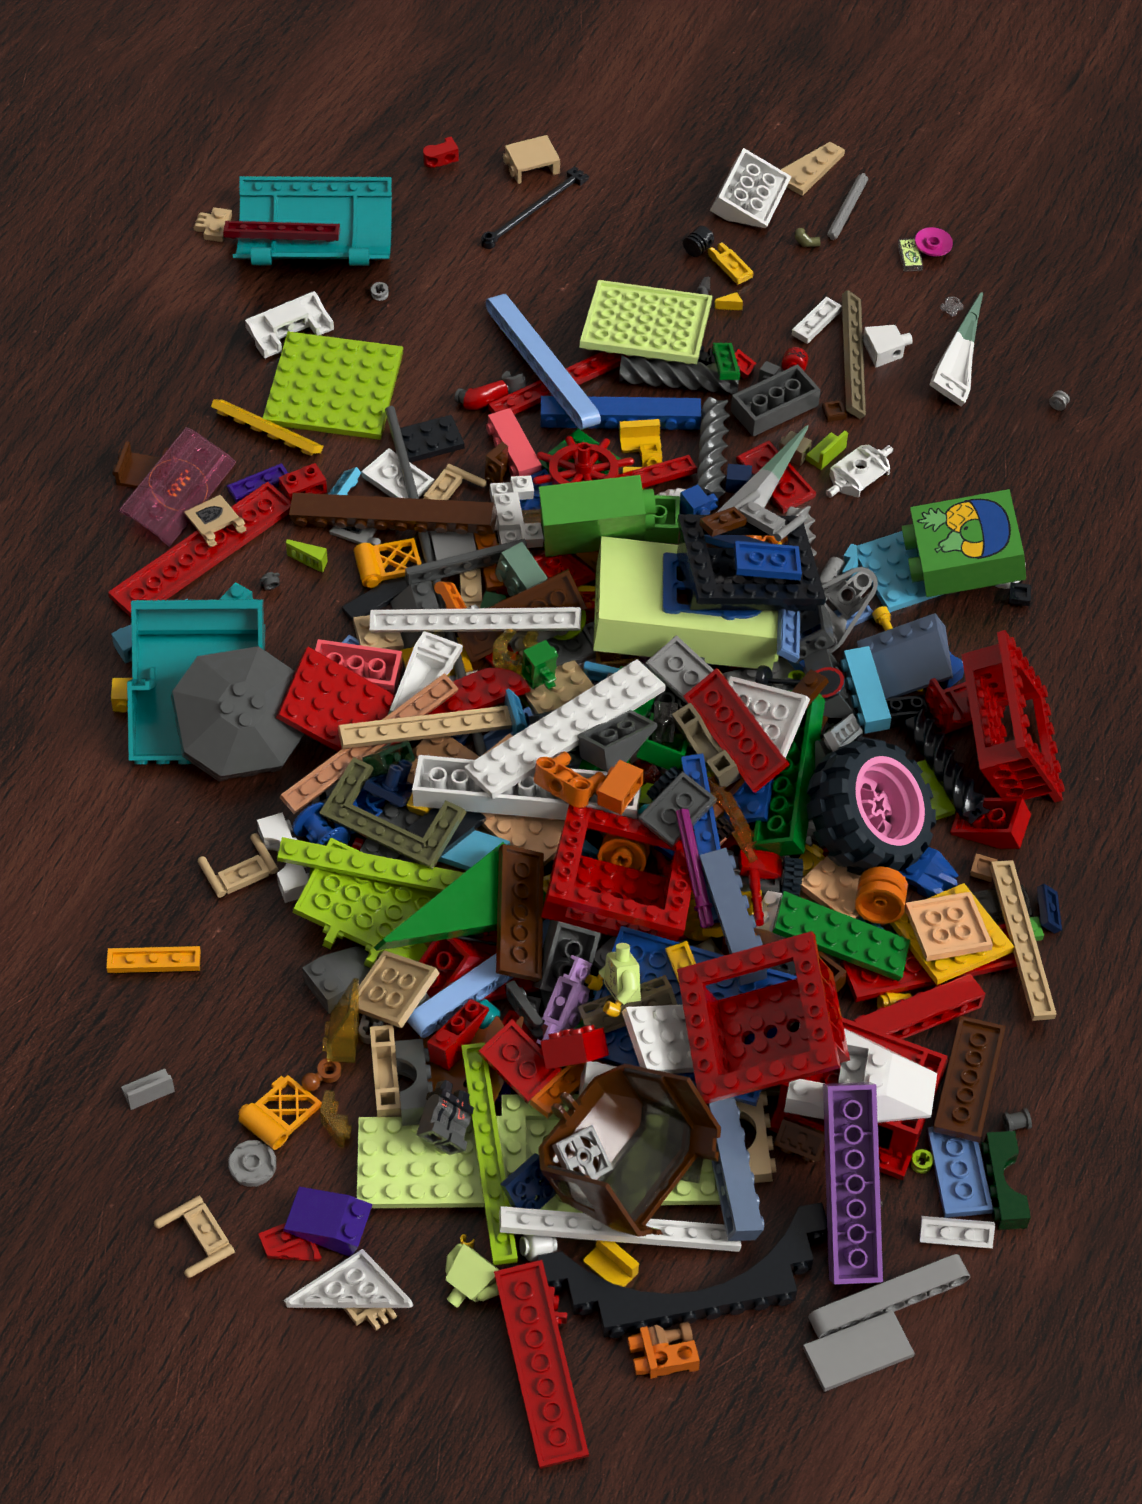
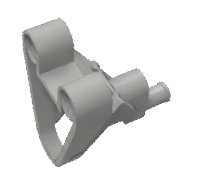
(858, 585)

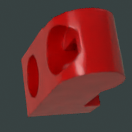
(441, 154)

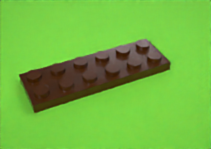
(553, 592)
(520, 913)
(969, 1079)

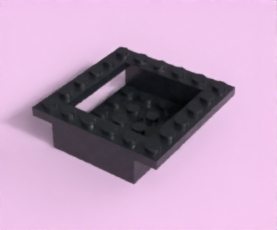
(712, 577)

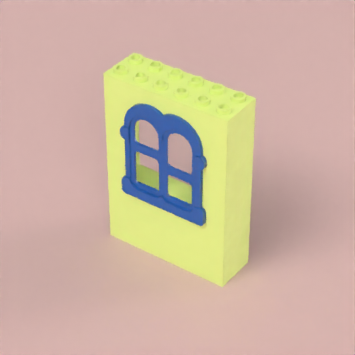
(641, 612)

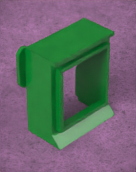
(660, 754)

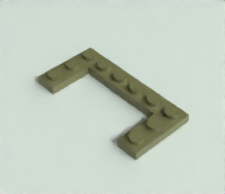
(422, 850)

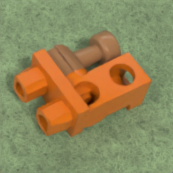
(660, 1356)

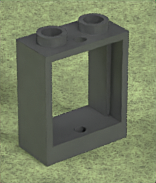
(819, 639)

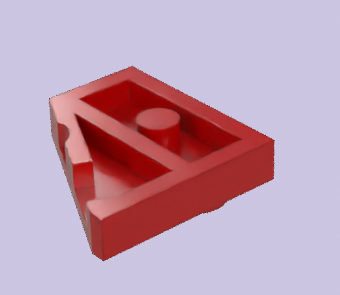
(286, 1246)

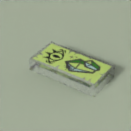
(910, 255)

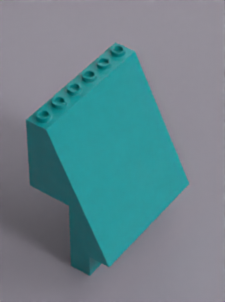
(164, 645)

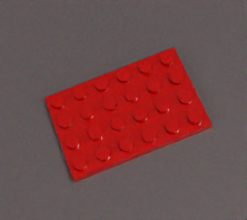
(329, 696)

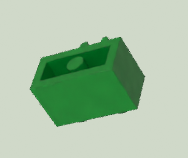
(540, 665)

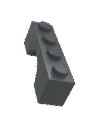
(411, 1063)

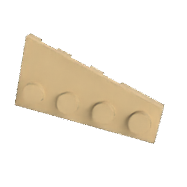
(812, 167)

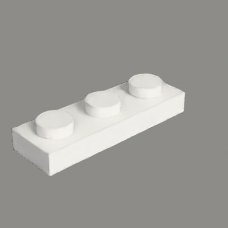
(816, 320)
(956, 1232)

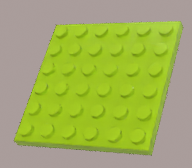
(333, 385)

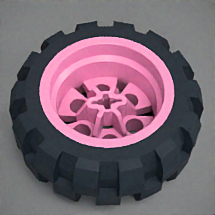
(871, 807)

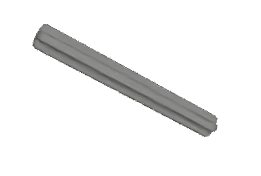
(847, 206)

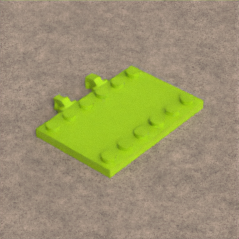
(360, 909)

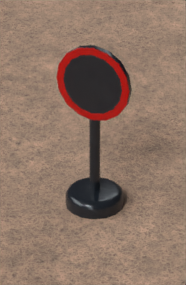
(833, 688)

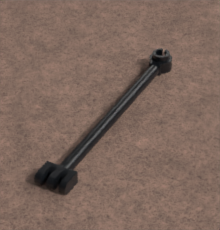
(573, 175)

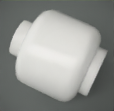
(535, 1245)

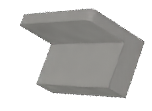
(148, 1089)

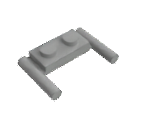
(764, 519)

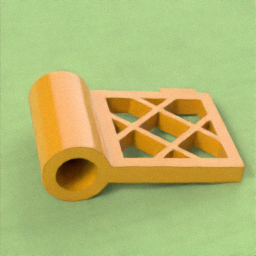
(370, 561)
(266, 1123)

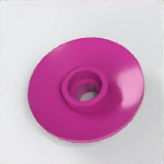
(933, 241)

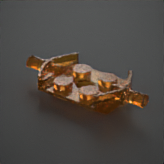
(743, 833)

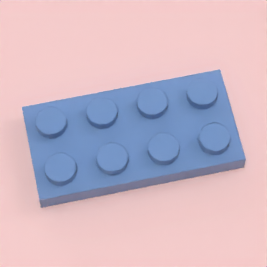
(959, 1175)

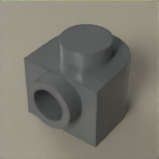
(768, 370)

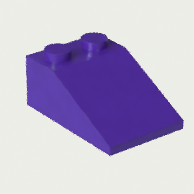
(328, 1219)

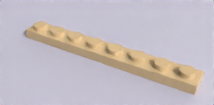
(424, 726)
(1023, 938)

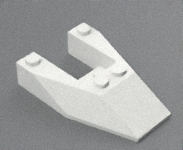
(902, 1085)

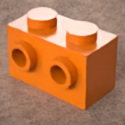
(619, 787)

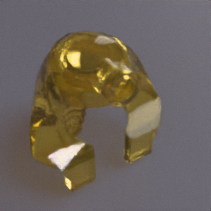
(509, 660)

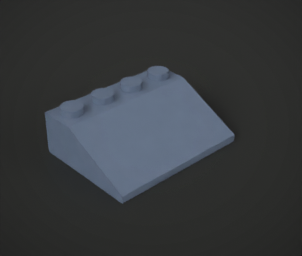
(910, 655)

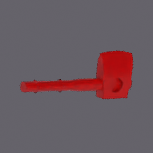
(765, 867)

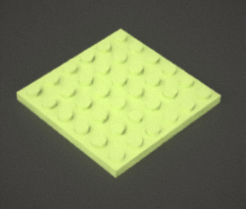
(646, 322)

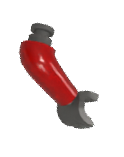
(481, 396)

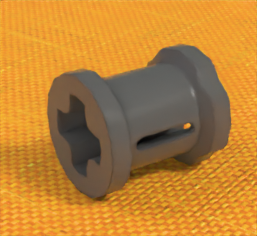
(1017, 1120)

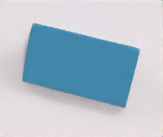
(516, 712)

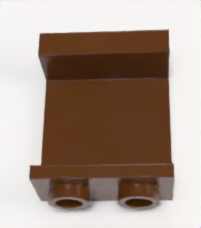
(133, 467)

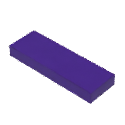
(243, 487)

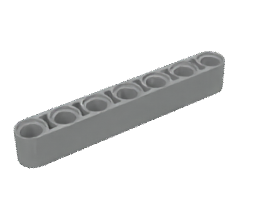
(890, 1296)

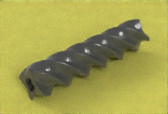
(674, 374)
(711, 447)

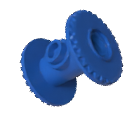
(316, 829)

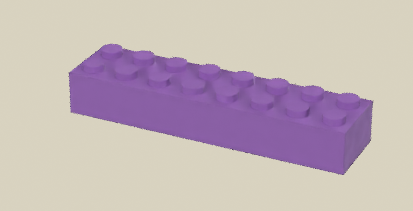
(852, 1183)

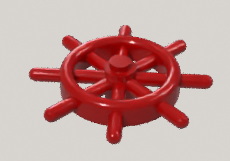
(583, 469)

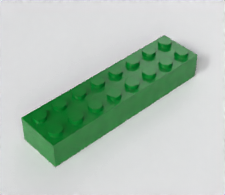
(788, 816)

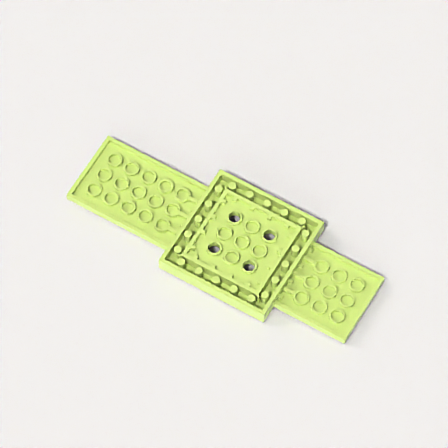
(409, 1172)

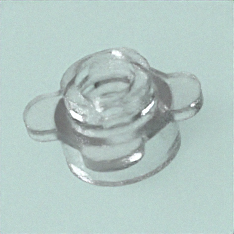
(952, 306)

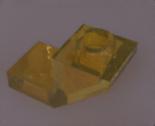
(335, 1124)

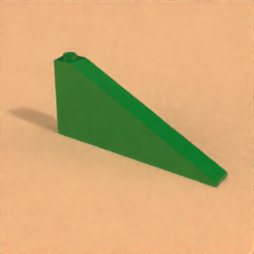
(459, 910)

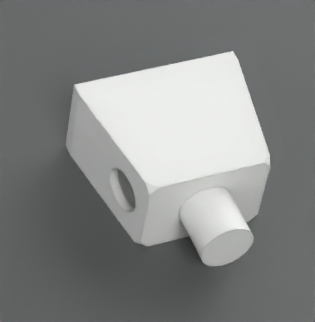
(885, 343)

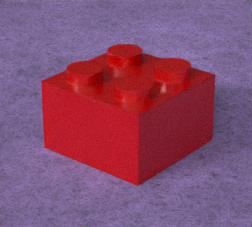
(574, 1046)

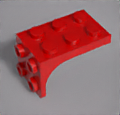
(949, 706)

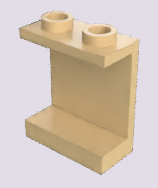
(531, 155)

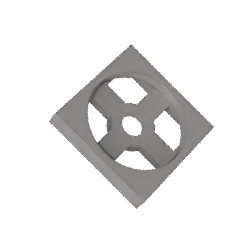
(590, 1134)

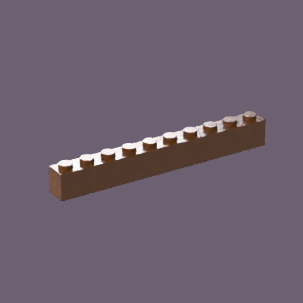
(393, 513)

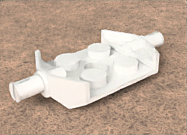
(852, 480)

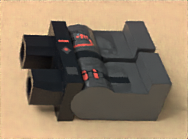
(446, 1118)

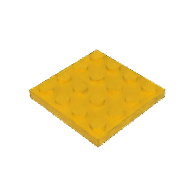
(948, 968)

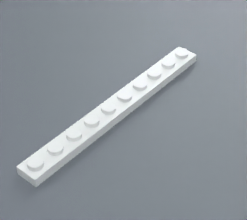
(475, 620)
(582, 1226)

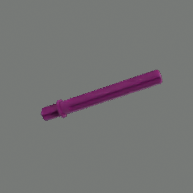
(702, 903)

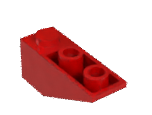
(447, 1042)

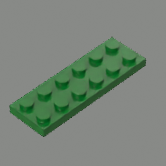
(843, 936)

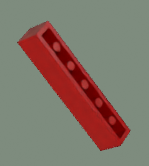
(927, 1008)

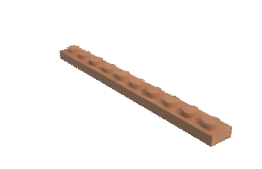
(331, 770)

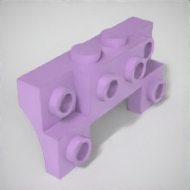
(567, 995)

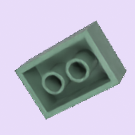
(518, 569)

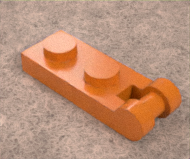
(450, 595)

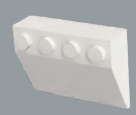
(750, 191)

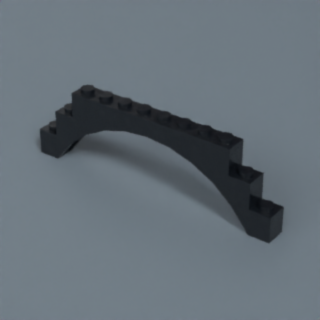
(627, 1310)

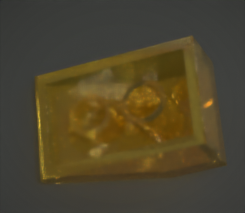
(343, 1027)

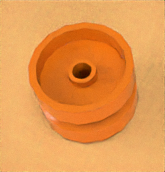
(624, 852)
(881, 895)

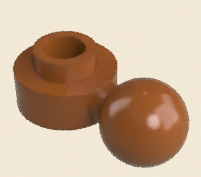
(312, 1081)

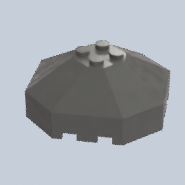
(230, 711)

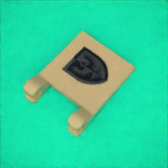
(213, 516)

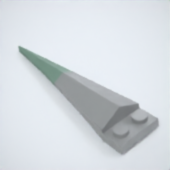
(768, 476)

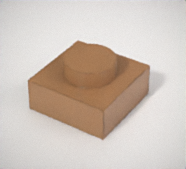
(981, 867)

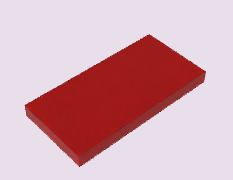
(791, 489)

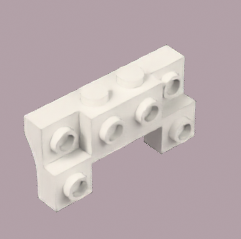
(292, 317)
(509, 513)

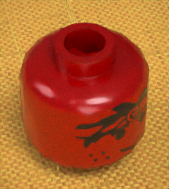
(793, 357)

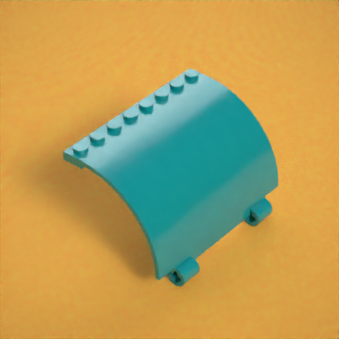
(355, 203)

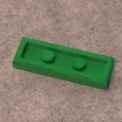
(726, 361)

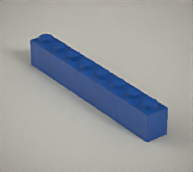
(672, 412)

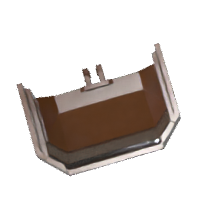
(651, 1133)

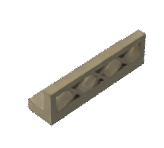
(649, 997)

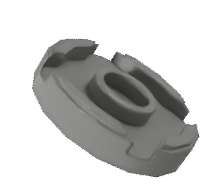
(252, 1163)

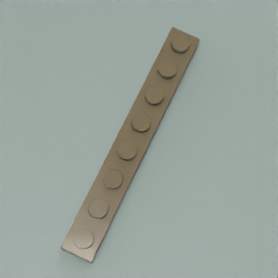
(853, 355)

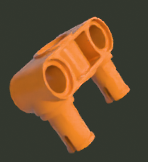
(564, 782)

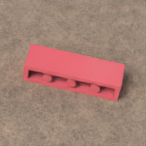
(521, 456)

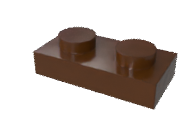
(723, 521)

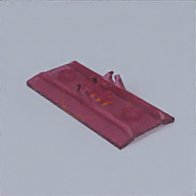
(177, 483)

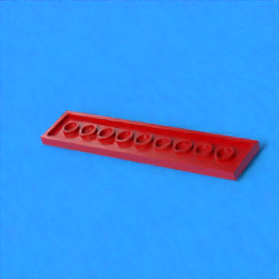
(194, 557)

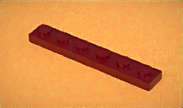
(281, 230)

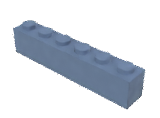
(731, 907)
(734, 1176)

